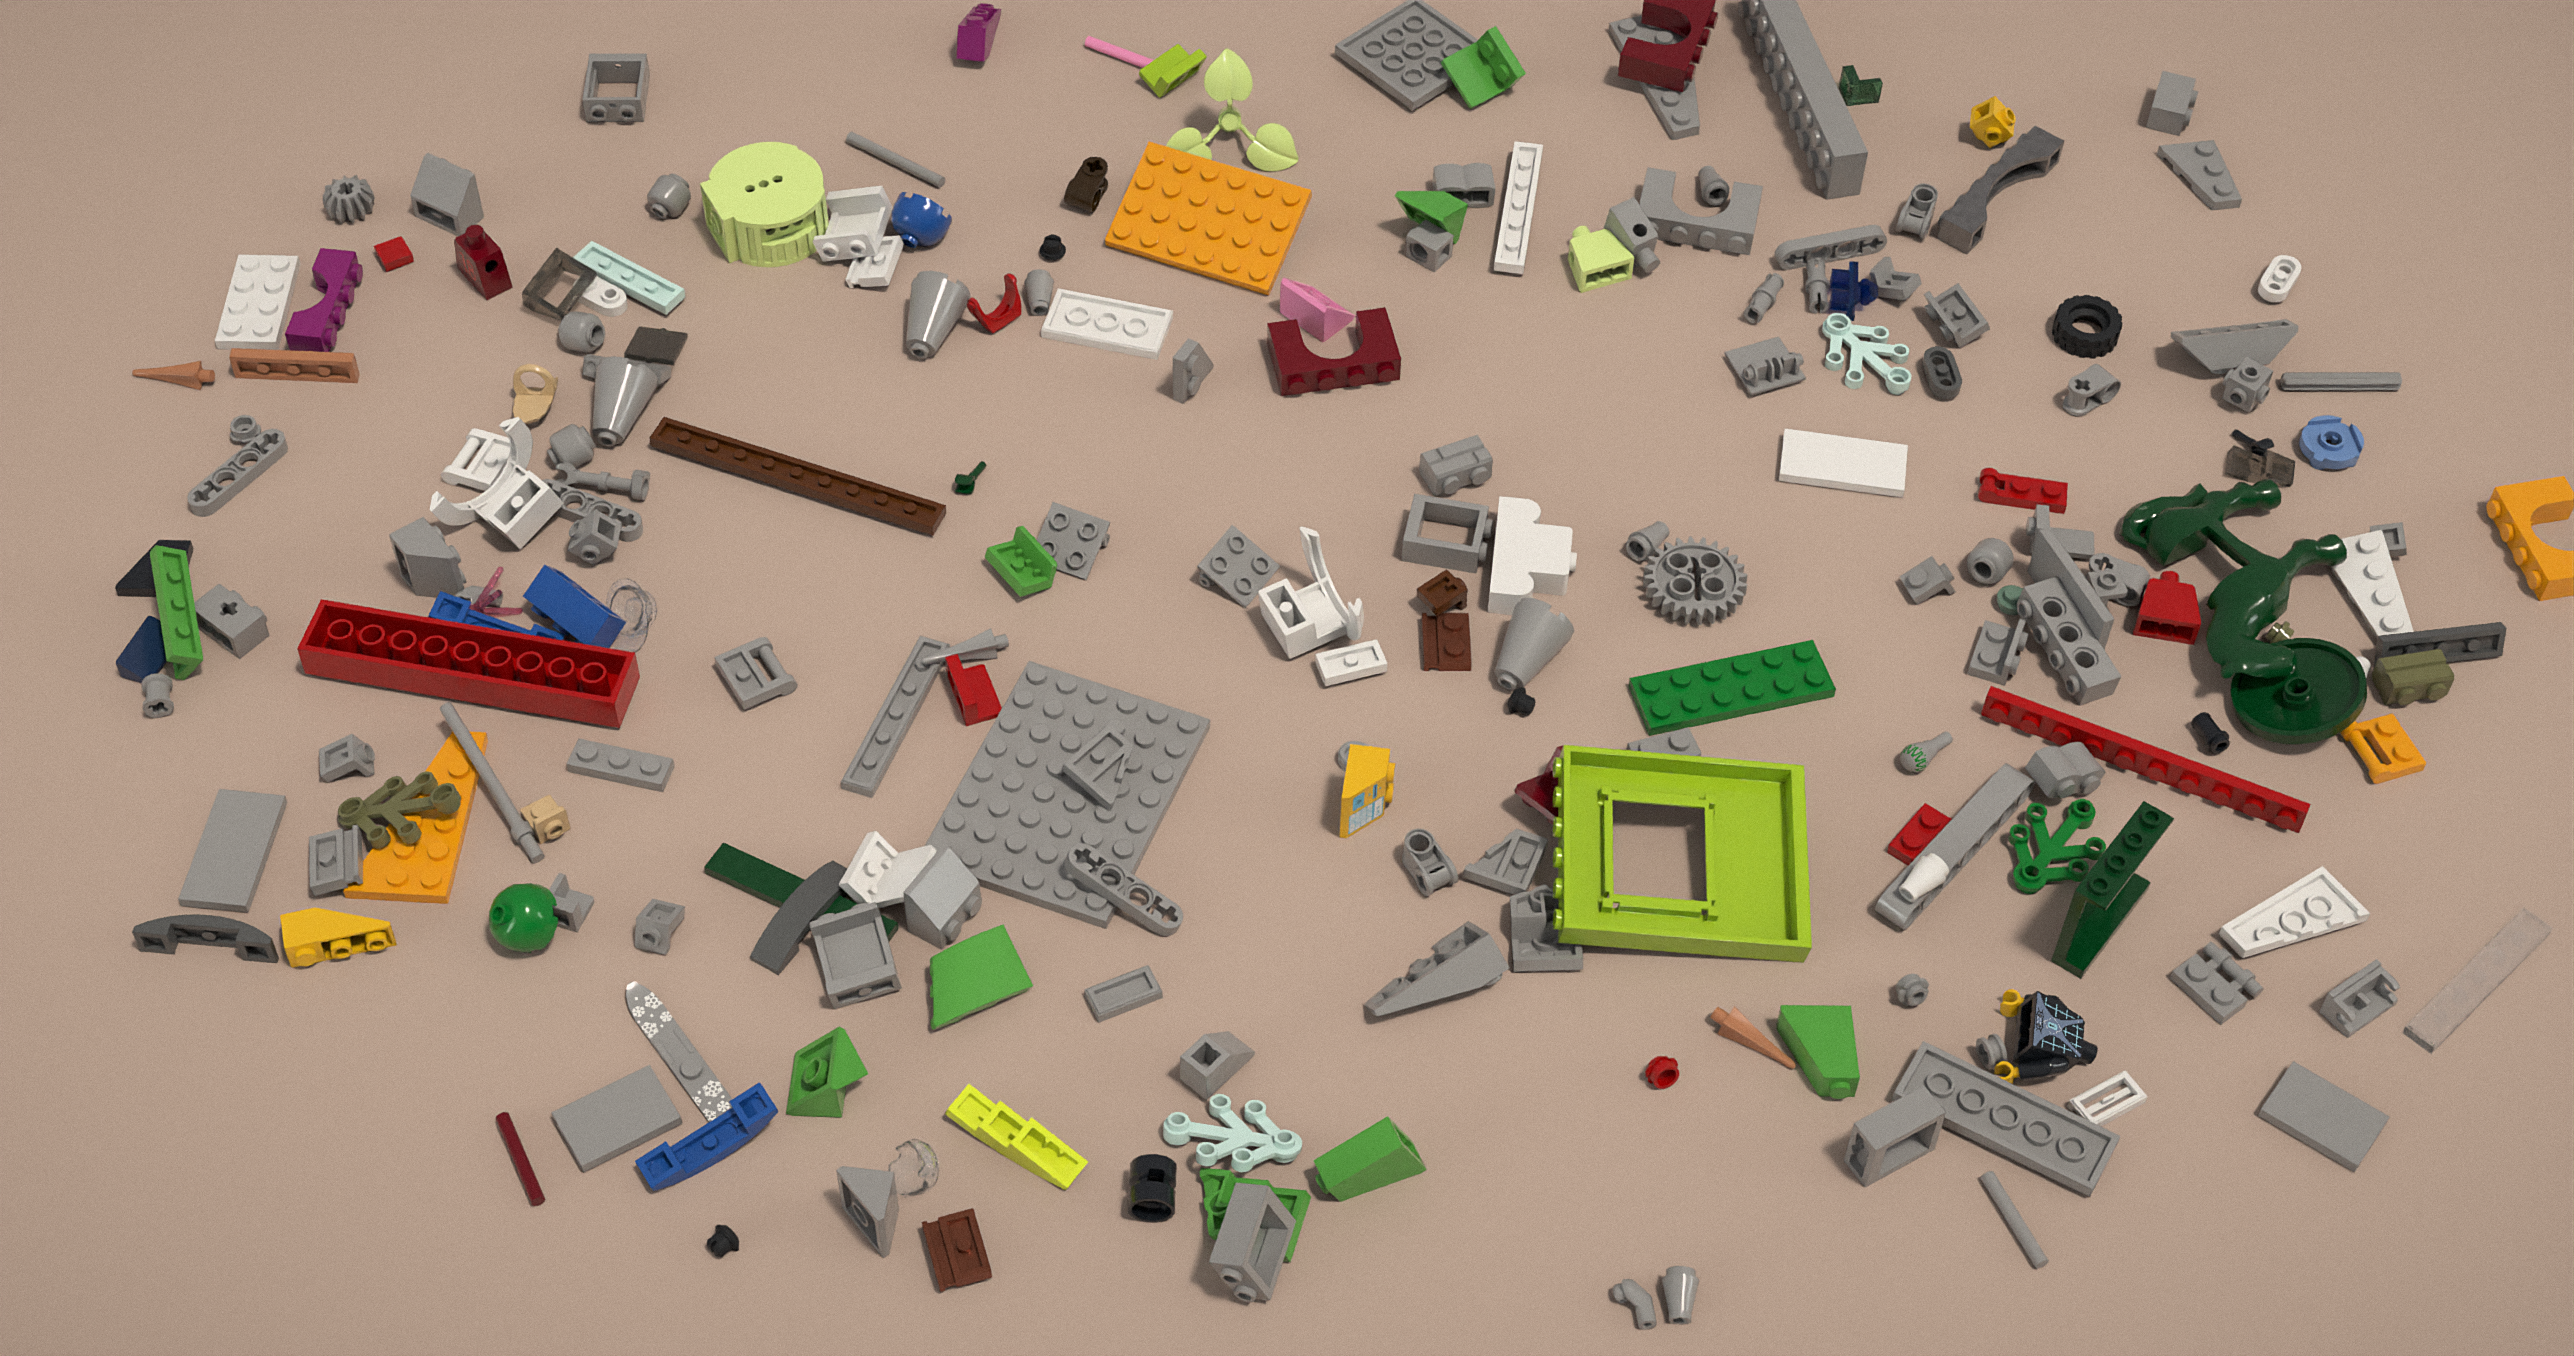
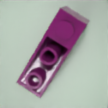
(977, 32)

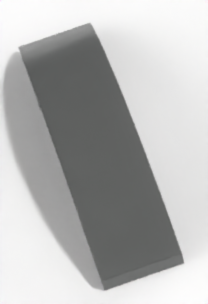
(791, 922)
(165, 933)

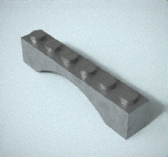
(2029, 159)

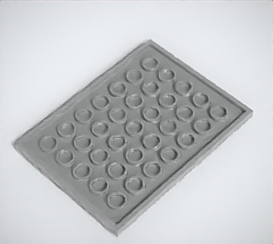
(1024, 813)

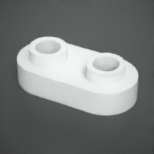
(2279, 278)
(604, 298)

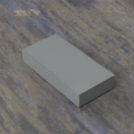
(1123, 993)

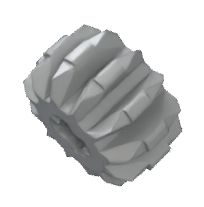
(348, 199)

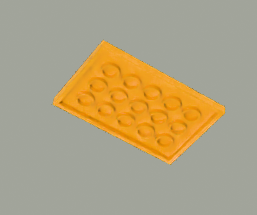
(1208, 218)

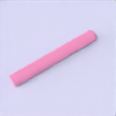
(1117, 52)

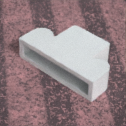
(1527, 556)

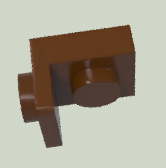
(1443, 592)

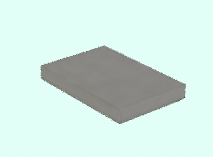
(2323, 1116)
(616, 1118)

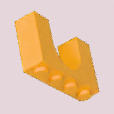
(2532, 503)

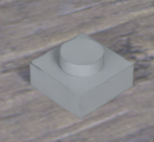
(2394, 538)

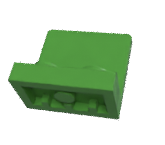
(1483, 68)

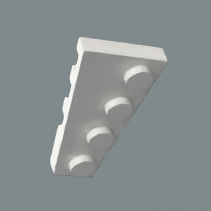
(2373, 584)
(2296, 913)

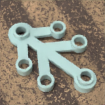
(1839, 329)
(1274, 1143)

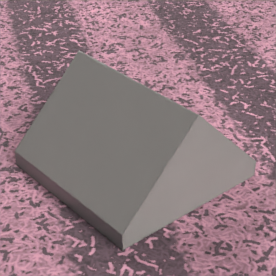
(871, 1203)

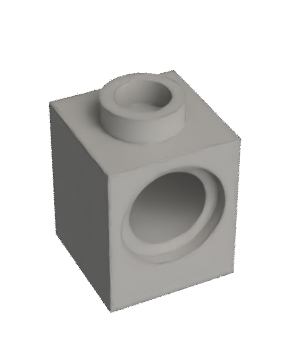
(1429, 245)

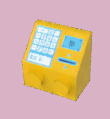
(1365, 787)

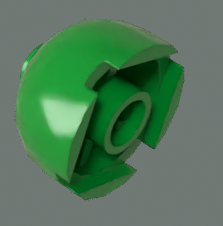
(523, 917)

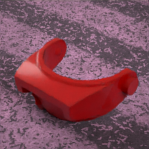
(1007, 311)

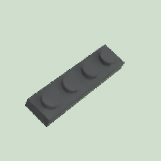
(2455, 642)

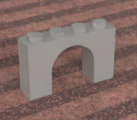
(1726, 231)

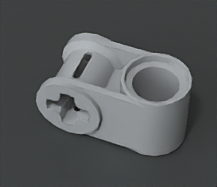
(1919, 210)
(2090, 390)
(2133, 575)
(1431, 865)

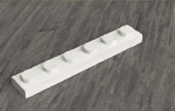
(1518, 208)

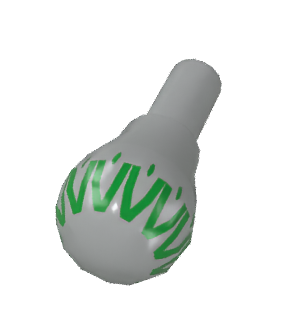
(1919, 755)

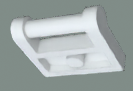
(485, 466)

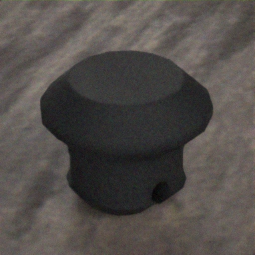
(1052, 248)
(1521, 702)
(723, 1241)

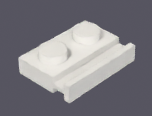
(876, 269)

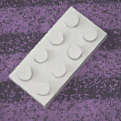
(258, 302)

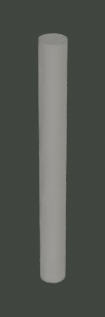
(895, 159)

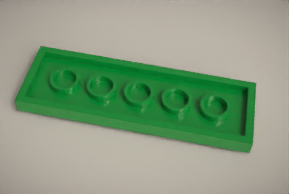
(1731, 687)

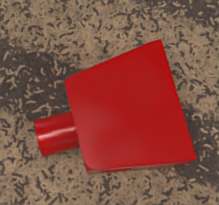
(2169, 610)

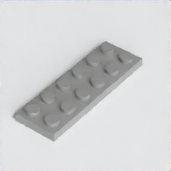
(2012, 1119)

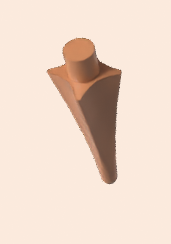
(186, 374)
(1739, 1029)

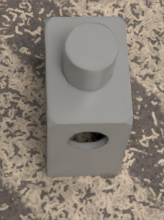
(1635, 232)

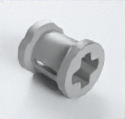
(157, 692)

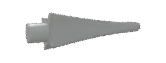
(978, 647)

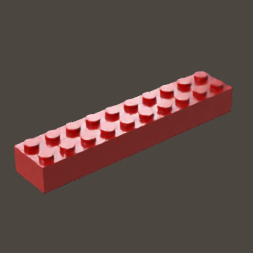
(469, 663)

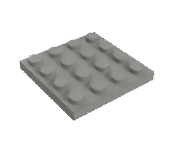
(1406, 51)

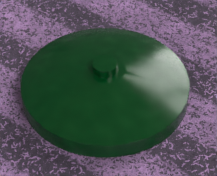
(2310, 703)

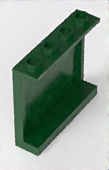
(2109, 891)

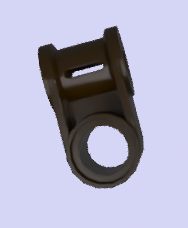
(1088, 185)

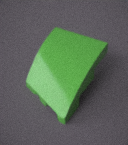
(975, 976)
(1218, 1191)

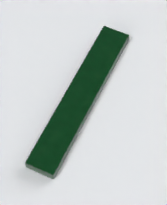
(768, 881)

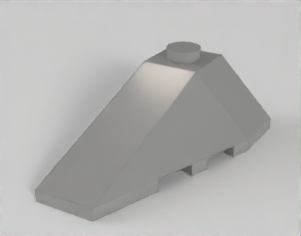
(1460, 964)

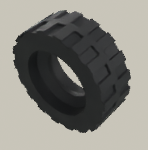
(2082, 343)

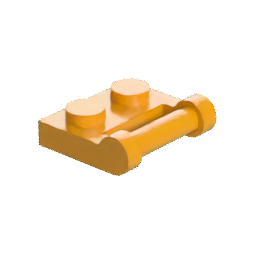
(2390, 743)

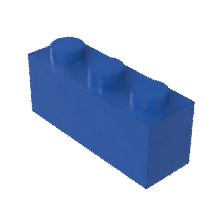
(573, 609)

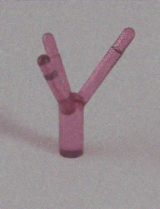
(484, 601)

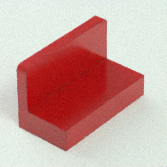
(972, 691)

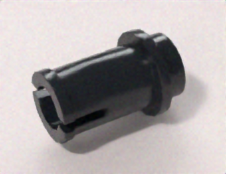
(2215, 739)

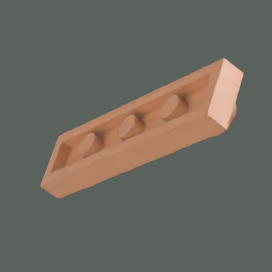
(294, 365)

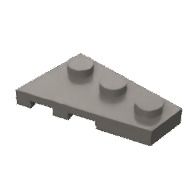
(2205, 170)

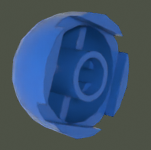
(919, 220)

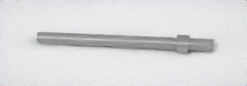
(521, 830)

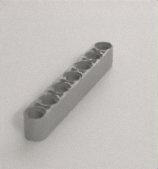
(1961, 840)

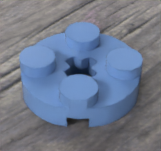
(2325, 455)

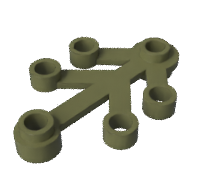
(359, 812)

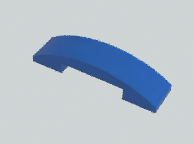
(458, 610)
(710, 1143)

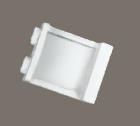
(855, 224)

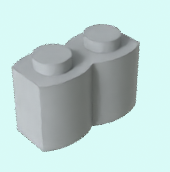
(1469, 183)
(2065, 770)

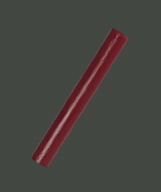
(520, 1159)

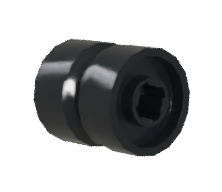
(1152, 1188)

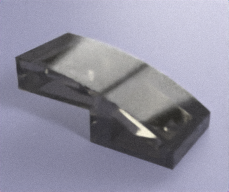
(2253, 468)

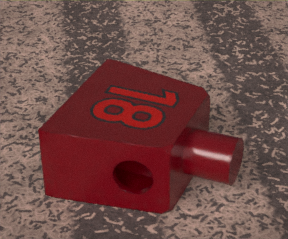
(476, 252)

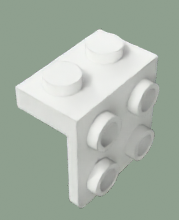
(881, 872)

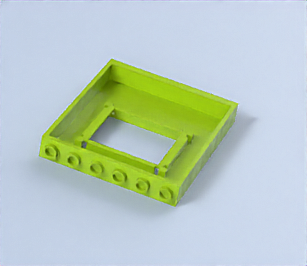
(1752, 854)

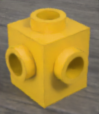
(1992, 122)

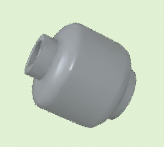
(669, 196)
(581, 332)
(571, 446)
(1990, 561)

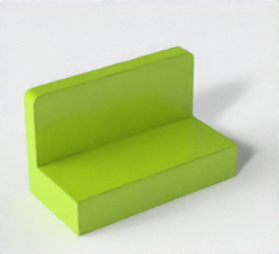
(1171, 69)

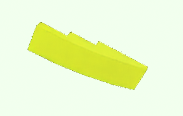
(1015, 1138)

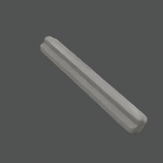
(2340, 381)

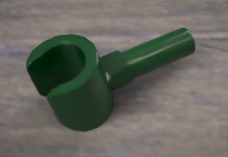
(966, 483)

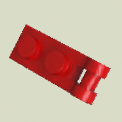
(2022, 491)

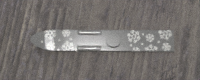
(677, 1052)

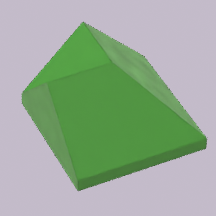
(1436, 207)
(822, 1074)

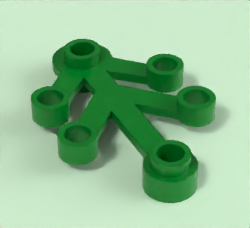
(2053, 849)

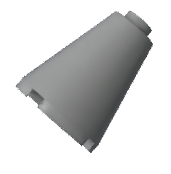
(933, 311)
(619, 397)
(1531, 642)

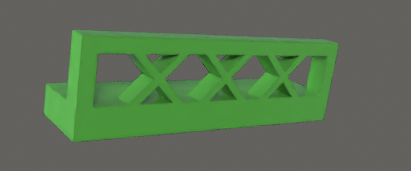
(176, 609)

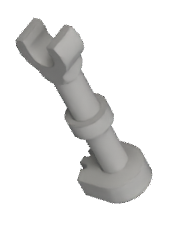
(637, 485)

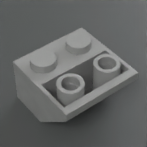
(446, 195)
(426, 560)

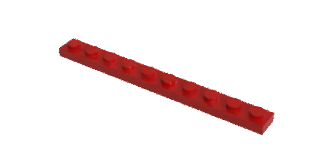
(2146, 760)

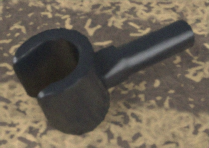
(2256, 447)

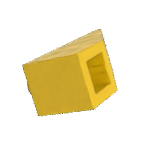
(326, 934)

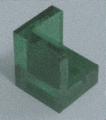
(1858, 91)

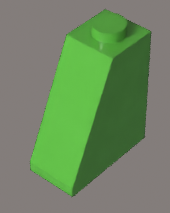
(1823, 1046)
(1368, 1161)

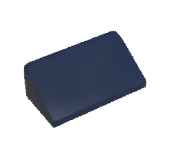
(144, 652)

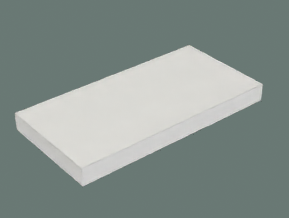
(1107, 324)
(1843, 463)

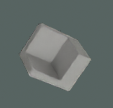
(571, 905)

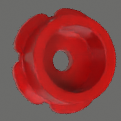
(1662, 1072)

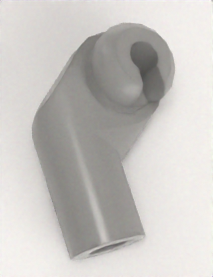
(1643, 1302)

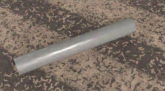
(2014, 1219)

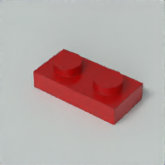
(1917, 834)

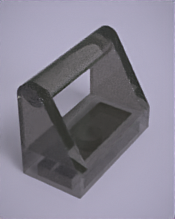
(548, 276)

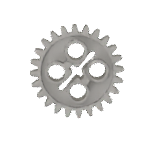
(1717, 576)

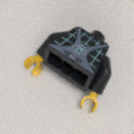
(2045, 1037)

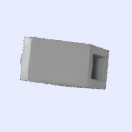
(1213, 1062)

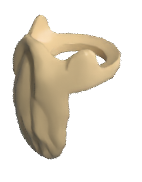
(533, 402)

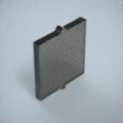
(656, 345)

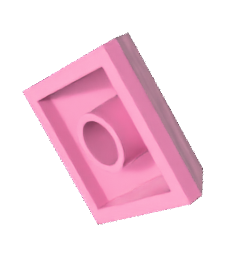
(1312, 309)

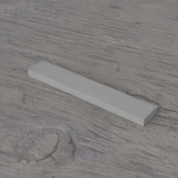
(893, 719)

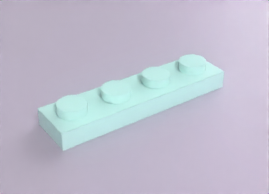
(631, 278)

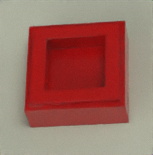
(393, 253)

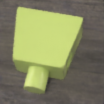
(1598, 259)

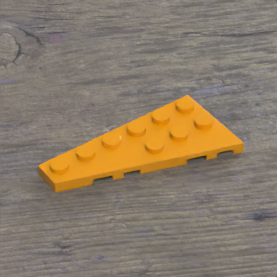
(428, 866)

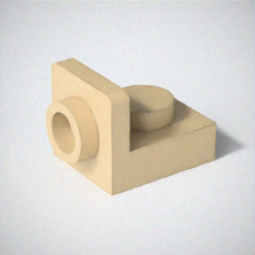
(546, 818)

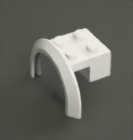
(515, 502)
(1312, 614)

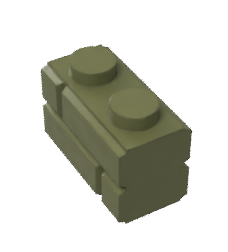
(2412, 677)

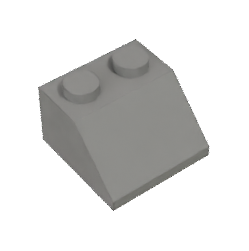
(941, 899)

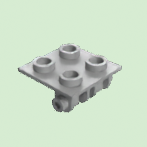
(1766, 365)
(1073, 539)
(1237, 566)

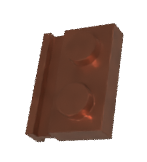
(1446, 642)
(957, 1249)

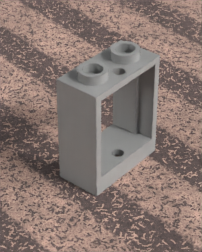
(602, 69)
(1444, 553)
(1894, 1136)
(1252, 1241)

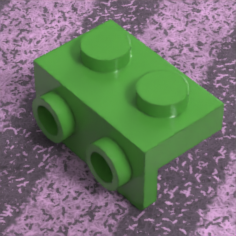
(1023, 563)

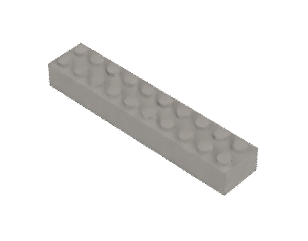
(1807, 94)

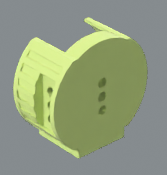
(762, 190)

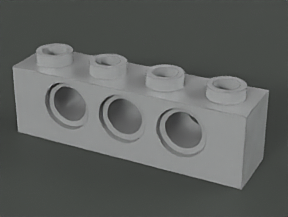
(2068, 641)

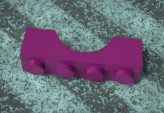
(317, 327)

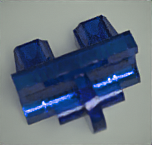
(1855, 291)

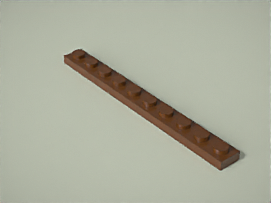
(798, 475)

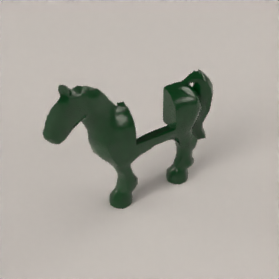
(2246, 597)

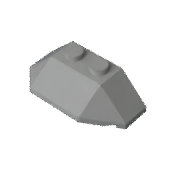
(2229, 345)

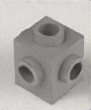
(2247, 384)
(594, 537)

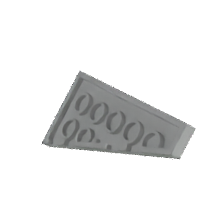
(1674, 108)

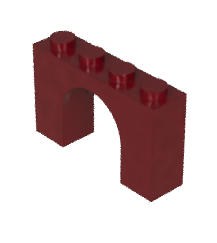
(1675, 63)
(1305, 372)

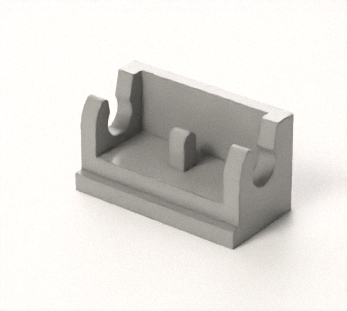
(2360, 999)

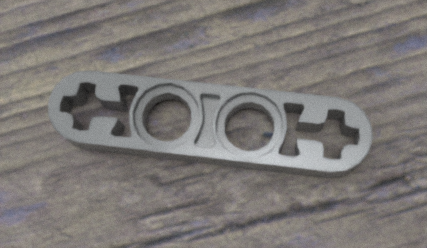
(1864, 241)
(210, 496)
(590, 503)
(1126, 885)

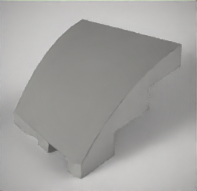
(1533, 937)

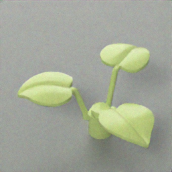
(1231, 80)

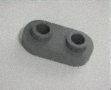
(1942, 372)

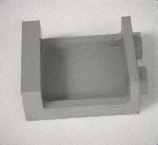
(855, 955)

